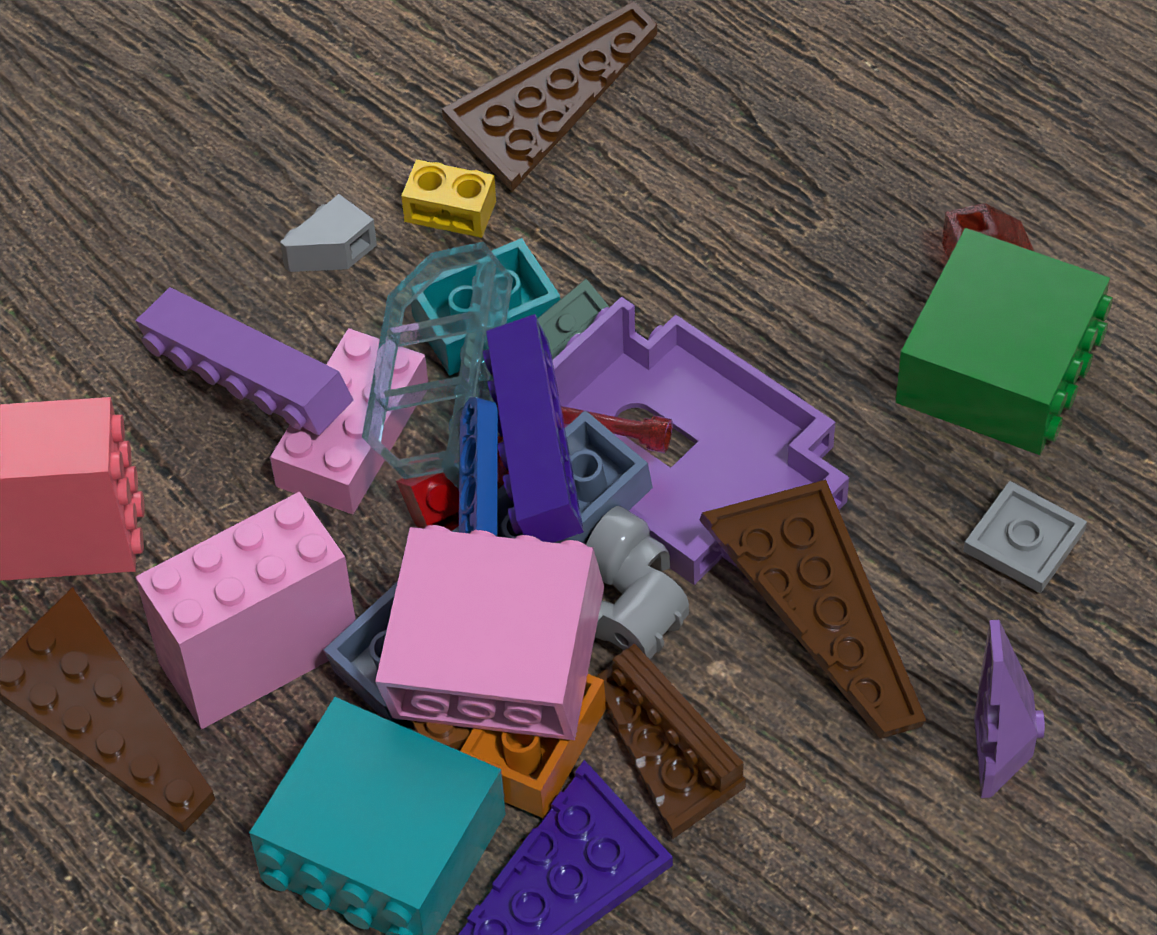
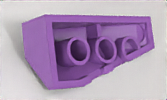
(1003, 714)

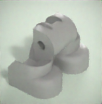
(649, 598)

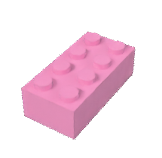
(339, 462)

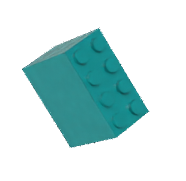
(378, 823)

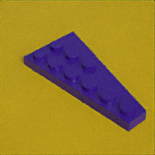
(572, 866)

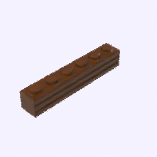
(677, 718)

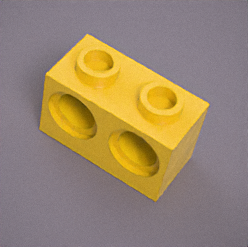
(449, 198)

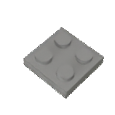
(1025, 536)

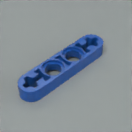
(478, 466)

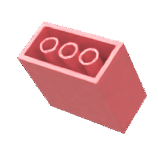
(67, 491)

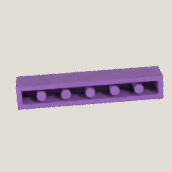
(244, 361)

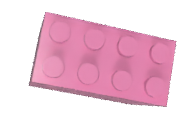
(247, 608)
(491, 632)

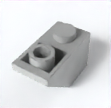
(330, 238)

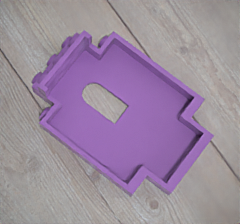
(744, 425)

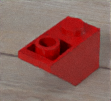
(431, 500)

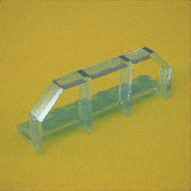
(487, 311)

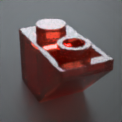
(984, 220)

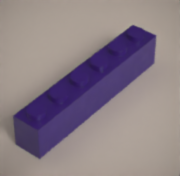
(532, 432)

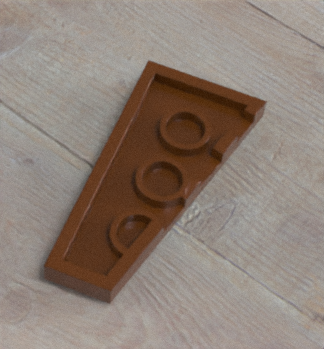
(671, 781)

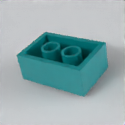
(453, 291)

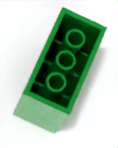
(1003, 341)

